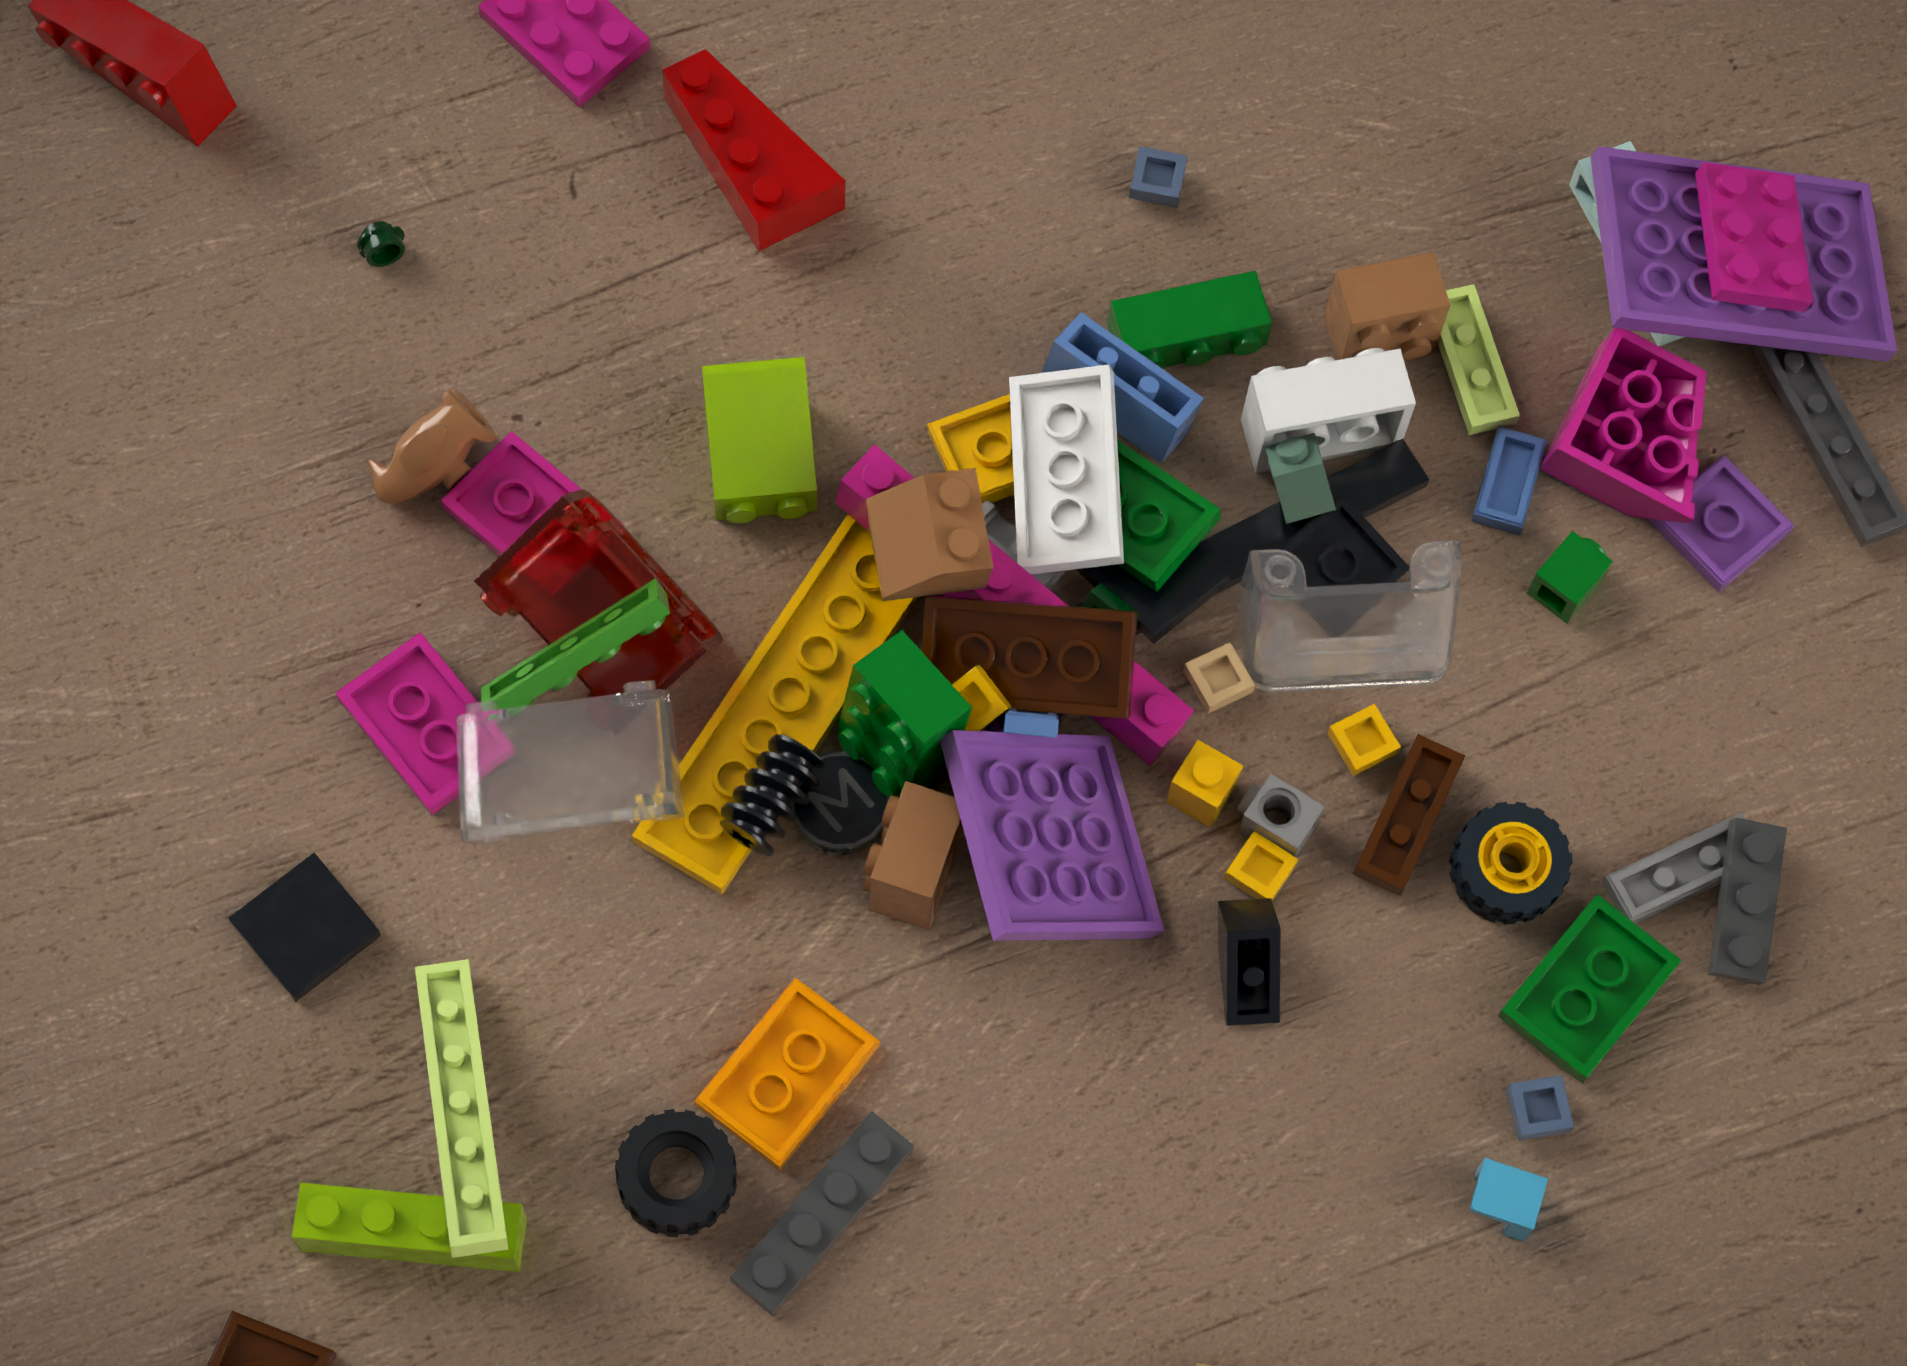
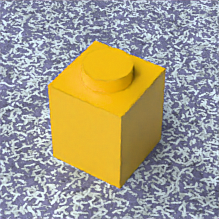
(1204, 783)

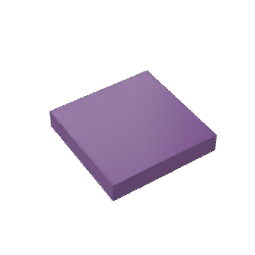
(1729, 526)

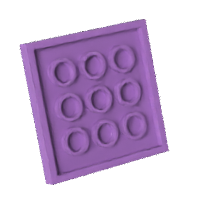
(1051, 836)

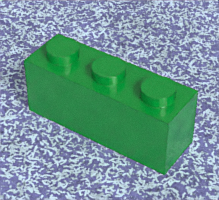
(1194, 320)

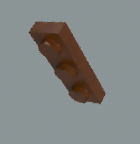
(1409, 815)

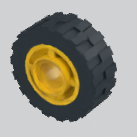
(1528, 837)

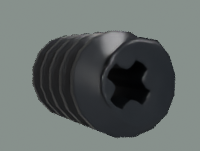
(769, 793)

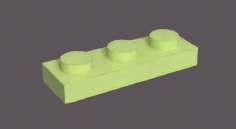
(1475, 364)

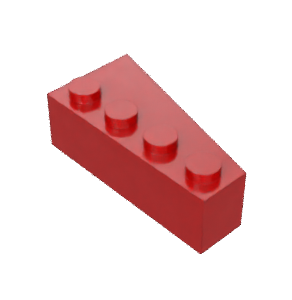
(142, 59)

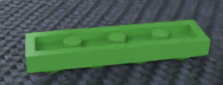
(590, 642)

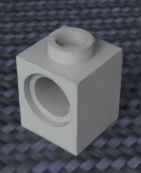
(1275, 793)

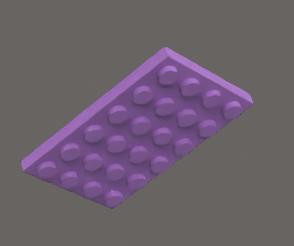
(1661, 270)

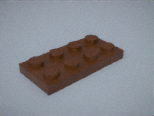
(1037, 652)

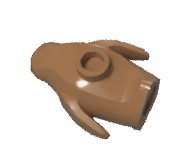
(432, 450)

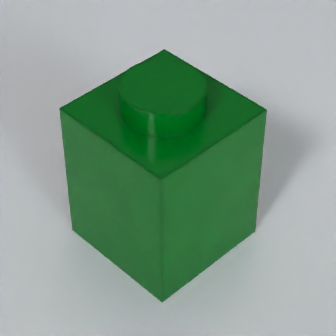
(1570, 576)

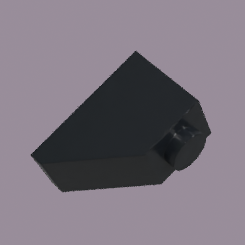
(1249, 961)

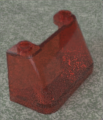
(576, 567)

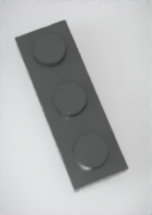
(1747, 901)

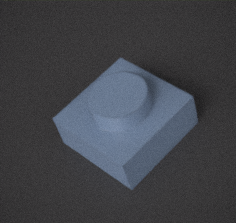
(1158, 176)
(1540, 1108)

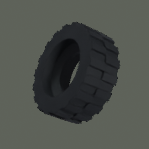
(670, 1131)

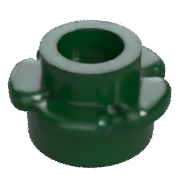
(381, 244)

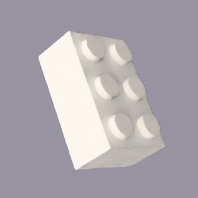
(1346, 402)

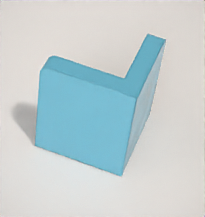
(1508, 1197)

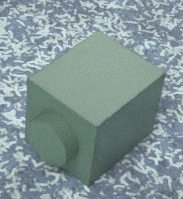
(1300, 478)

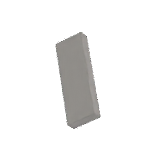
(1670, 874)

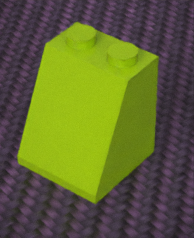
(760, 439)

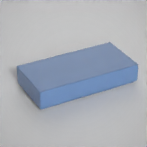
(1509, 480)
(1031, 723)

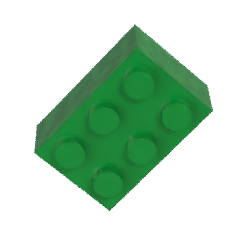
(899, 714)

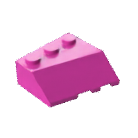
(1633, 430)

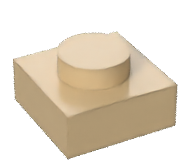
(1219, 677)

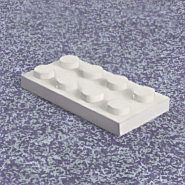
(1066, 470)

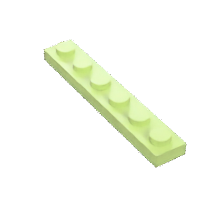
(461, 1109)

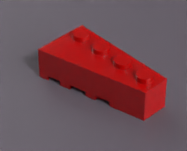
(754, 157)

